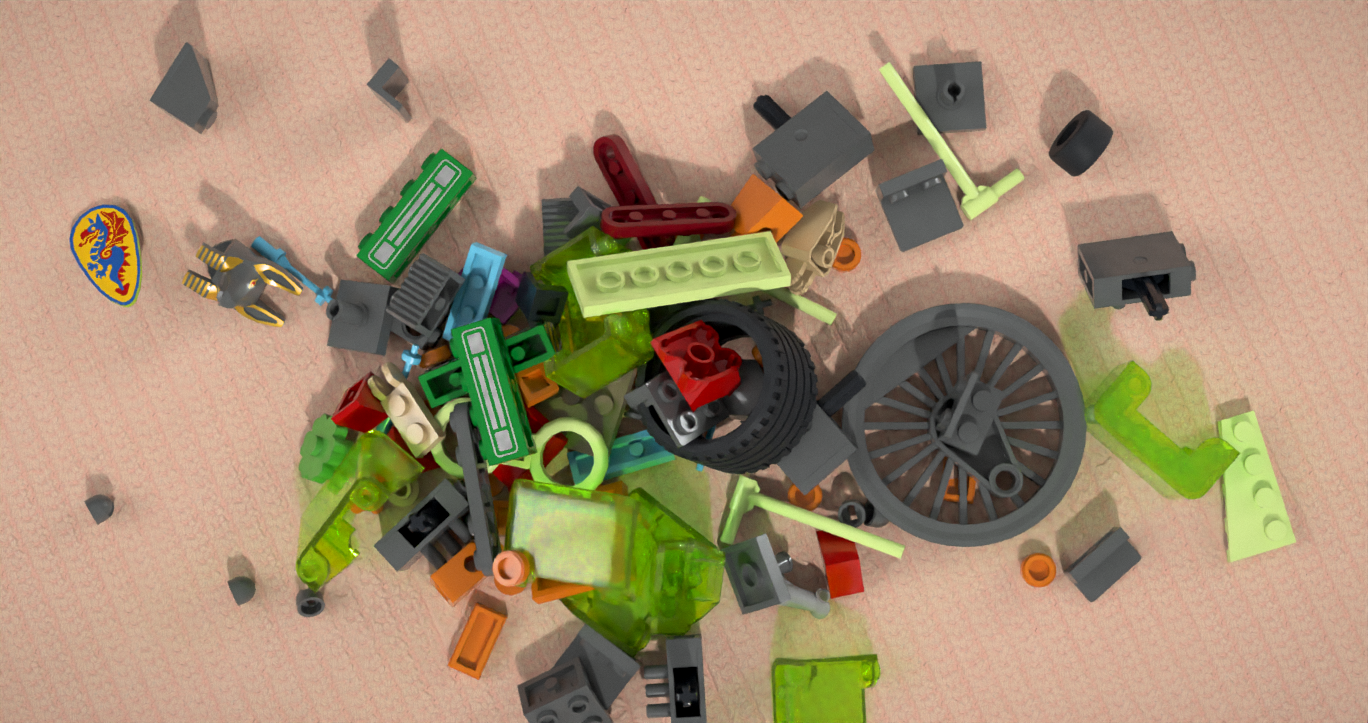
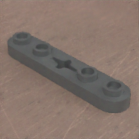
(482, 516)

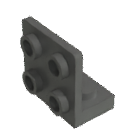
(919, 206)
(674, 409)
(970, 415)
(605, 664)
(562, 696)

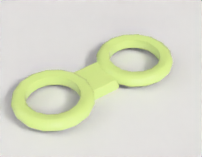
(535, 461)

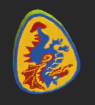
(109, 252)

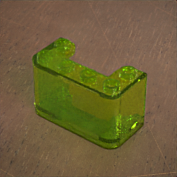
(594, 347)
(1145, 449)

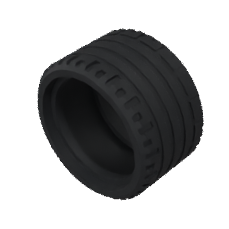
(783, 404)

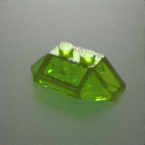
(683, 583)

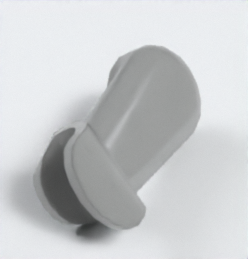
(808, 600)

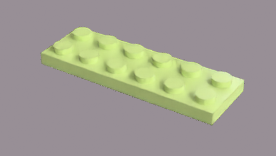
(678, 274)

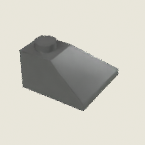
(188, 91)

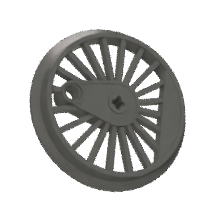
(905, 351)

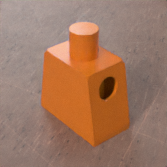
(762, 210)
(454, 580)

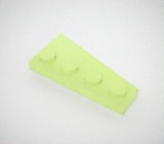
(1253, 503)

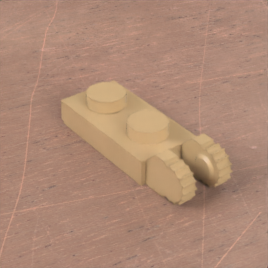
(406, 410)

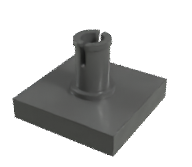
(951, 96)
(360, 317)
(757, 573)

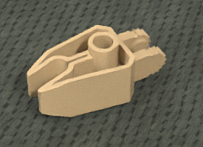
(813, 244)

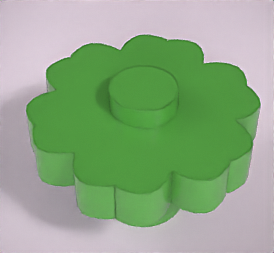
(323, 449)

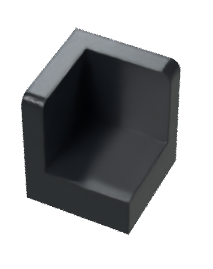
(540, 301)

